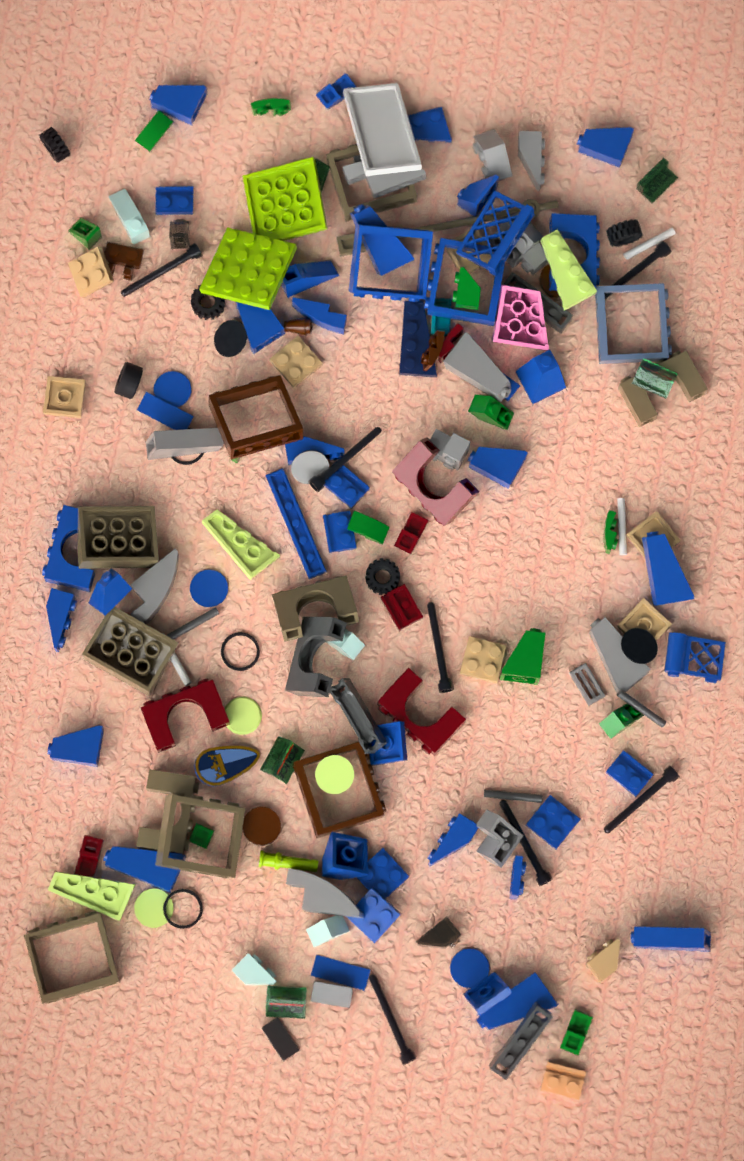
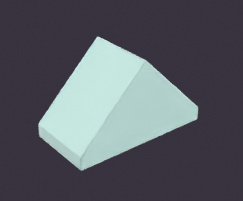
(327, 930)

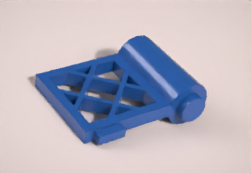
(679, 653)

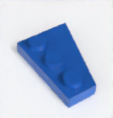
(430, 126)

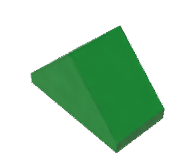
(86, 233)

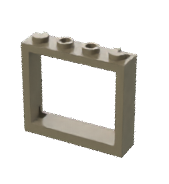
(377, 205)
(166, 833)
(54, 928)

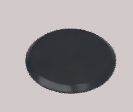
(230, 338)
(639, 646)

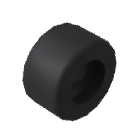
(128, 380)

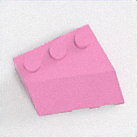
(520, 318)

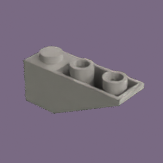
(529, 152)

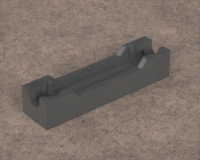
(552, 311)
(358, 716)
(521, 1041)

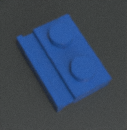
(174, 200)
(346, 486)
(336, 531)
(629, 773)

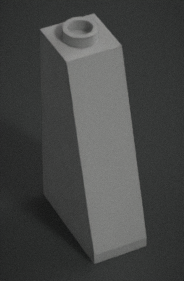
(475, 367)
(183, 442)
(620, 669)

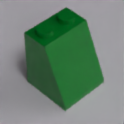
(526, 659)

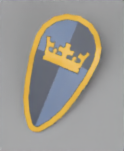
(224, 764)

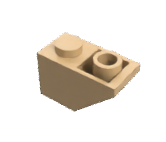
(606, 961)

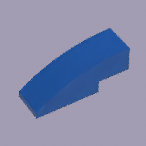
(320, 314)

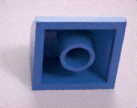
(477, 195)
(541, 377)
(109, 592)
(345, 857)

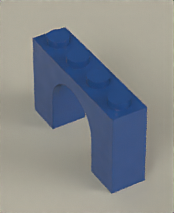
(584, 231)
(58, 569)

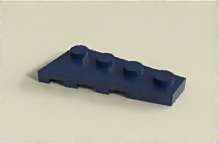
(414, 341)

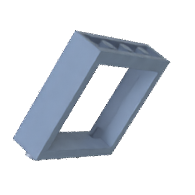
(665, 331)

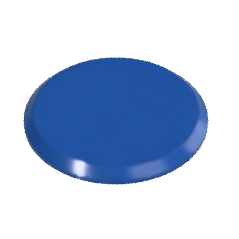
(173, 388)
(208, 588)
(469, 967)

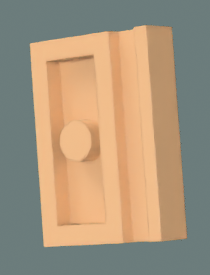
(563, 1081)

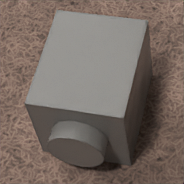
(534, 259)

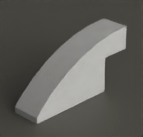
(382, 183)
(155, 586)
(322, 896)

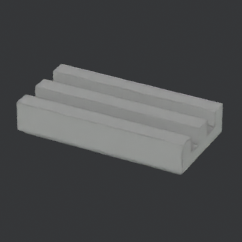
(595, 698)

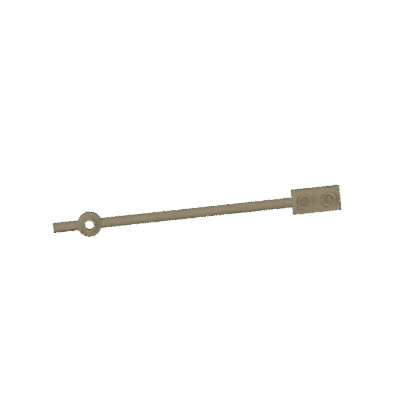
(346, 242)

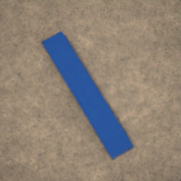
(296, 524)

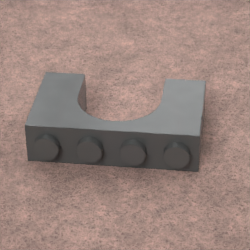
(315, 632)

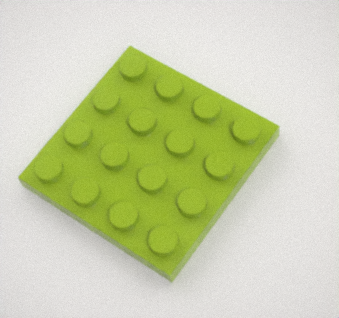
(285, 200)
(248, 268)

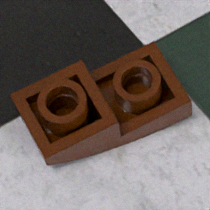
(431, 354)

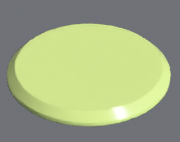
(243, 715)
(334, 774)
(149, 908)

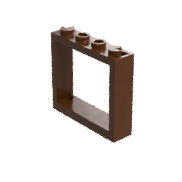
(262, 441)
(309, 800)

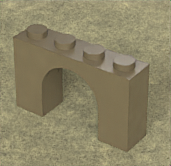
(687, 378)
(333, 591)
(168, 783)

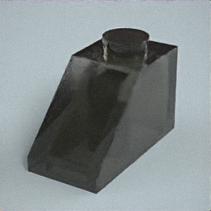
(179, 234)
(441, 936)

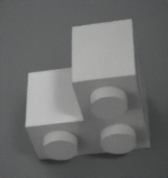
(493, 153)
(452, 449)
(500, 838)

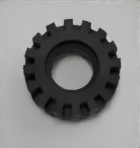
(54, 144)
(624, 233)
(206, 312)
(382, 565)

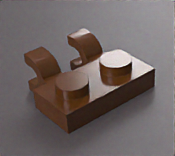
(125, 256)

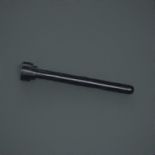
(661, 250)
(192, 252)
(317, 482)
(445, 684)
(668, 776)
(542, 875)
(406, 1054)

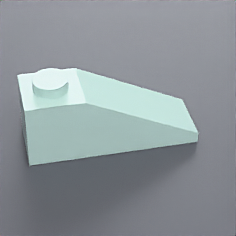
(129, 216)

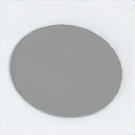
(308, 465)

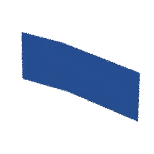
(164, 412)
(340, 972)

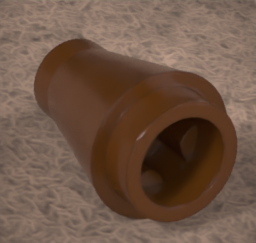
(299, 326)

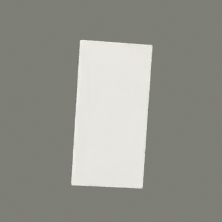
(382, 129)

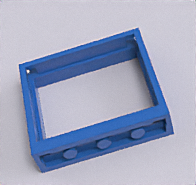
(395, 294)
(453, 313)

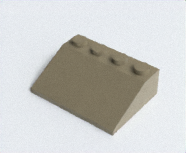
(117, 537)
(130, 651)

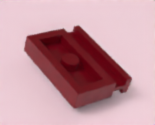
(401, 607)

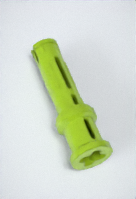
(278, 860)

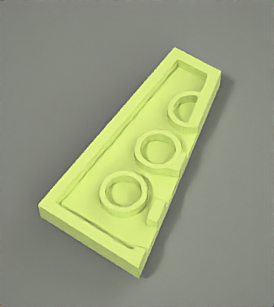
(569, 276)
(239, 544)
(95, 893)

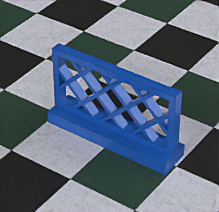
(510, 238)

